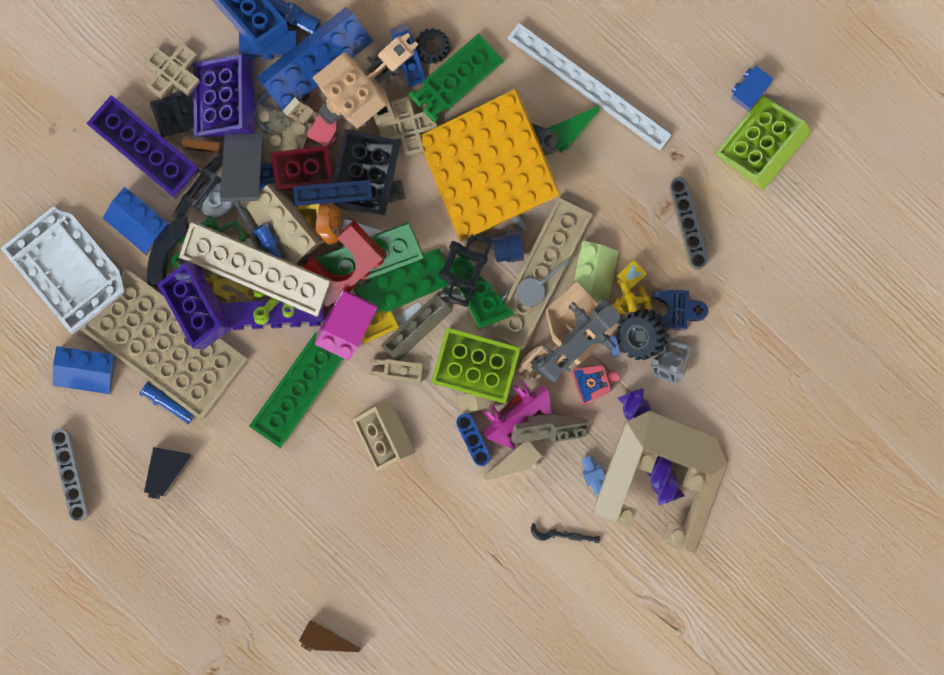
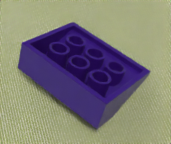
(224, 97)

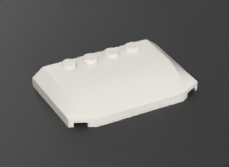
(65, 268)

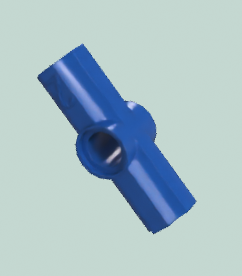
(296, 16)

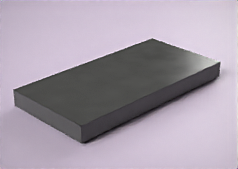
(241, 167)

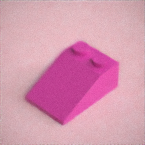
(345, 325)

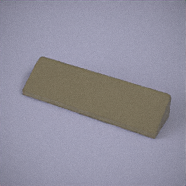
(416, 327)

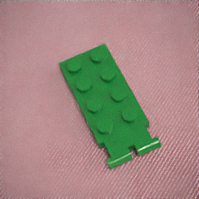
(457, 77)
(404, 283)

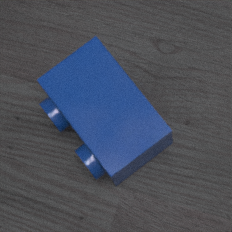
(751, 88)

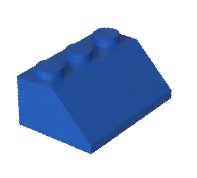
(134, 220)
(83, 370)

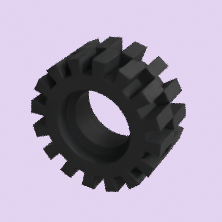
(432, 57)

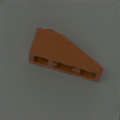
(322, 639)

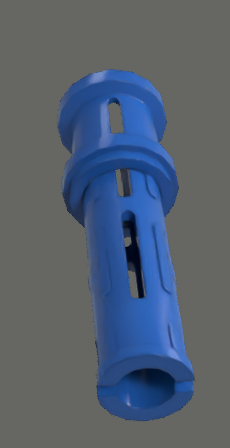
(267, 240)
(159, 398)

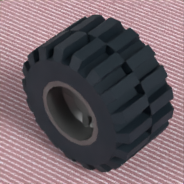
(642, 334)

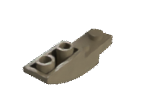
(554, 427)

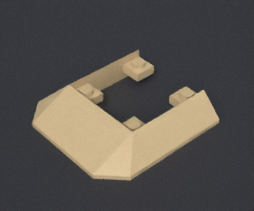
(638, 447)

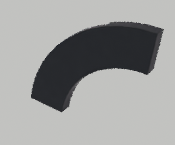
(159, 253)

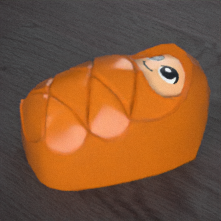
(329, 223)

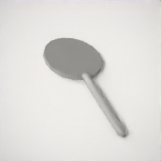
(531, 291)

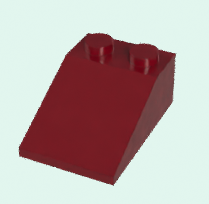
(301, 167)

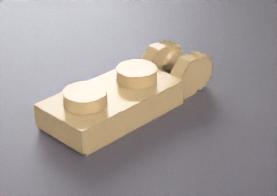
(398, 370)

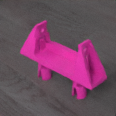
(503, 425)

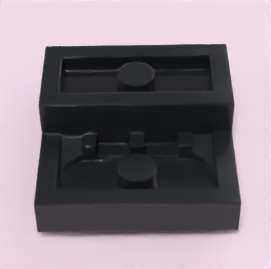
(173, 114)

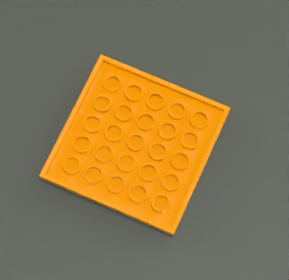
(489, 165)

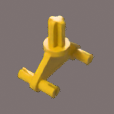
(628, 301)

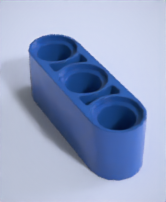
(473, 449)

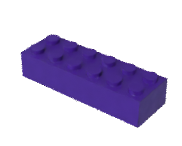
(143, 147)

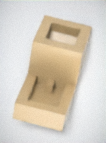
(472, 403)

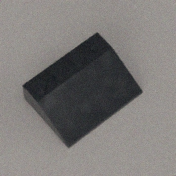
(371, 159)

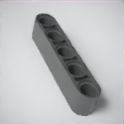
(691, 215)

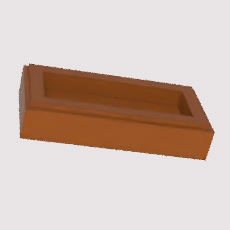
(201, 146)

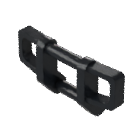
(187, 199)
(465, 252)

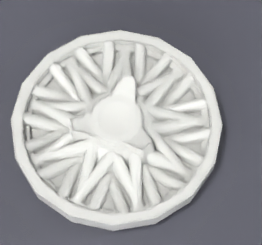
(213, 205)

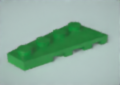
(485, 304)

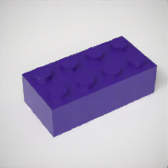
(194, 306)

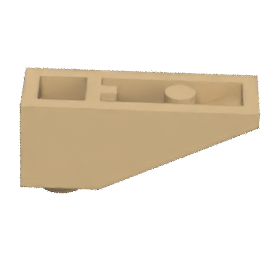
(519, 460)

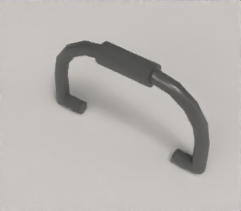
(261, 98)

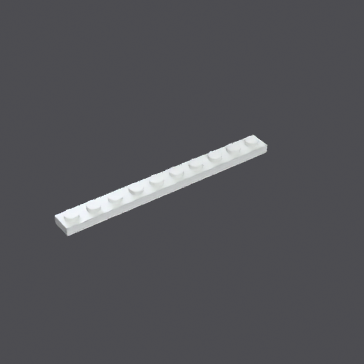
(589, 86)

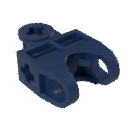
(686, 313)

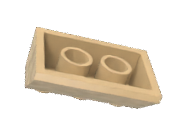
(383, 436)

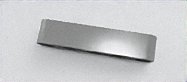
(76, 482)

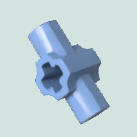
(593, 474)

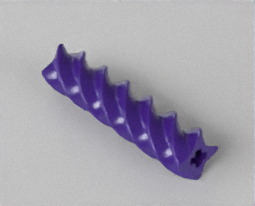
(663, 479)

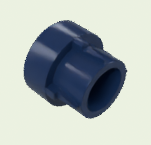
(508, 246)

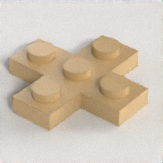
(171, 71)
(407, 126)

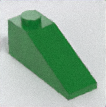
(572, 128)

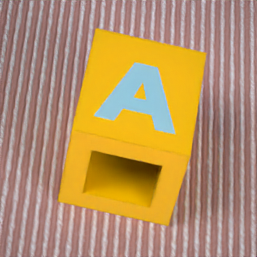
(632, 274)

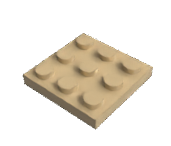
(292, 138)

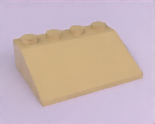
(293, 232)

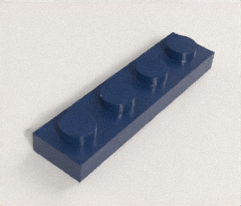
(332, 193)

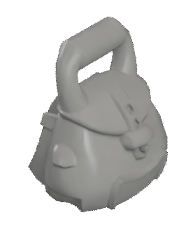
(671, 364)

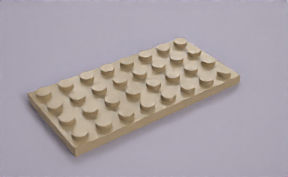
(149, 340)

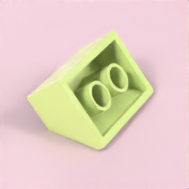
(596, 269)

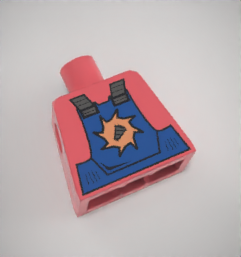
(593, 382)

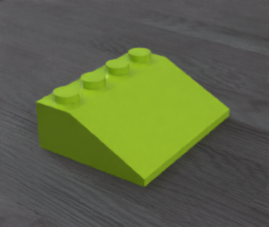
(763, 142)
(475, 365)

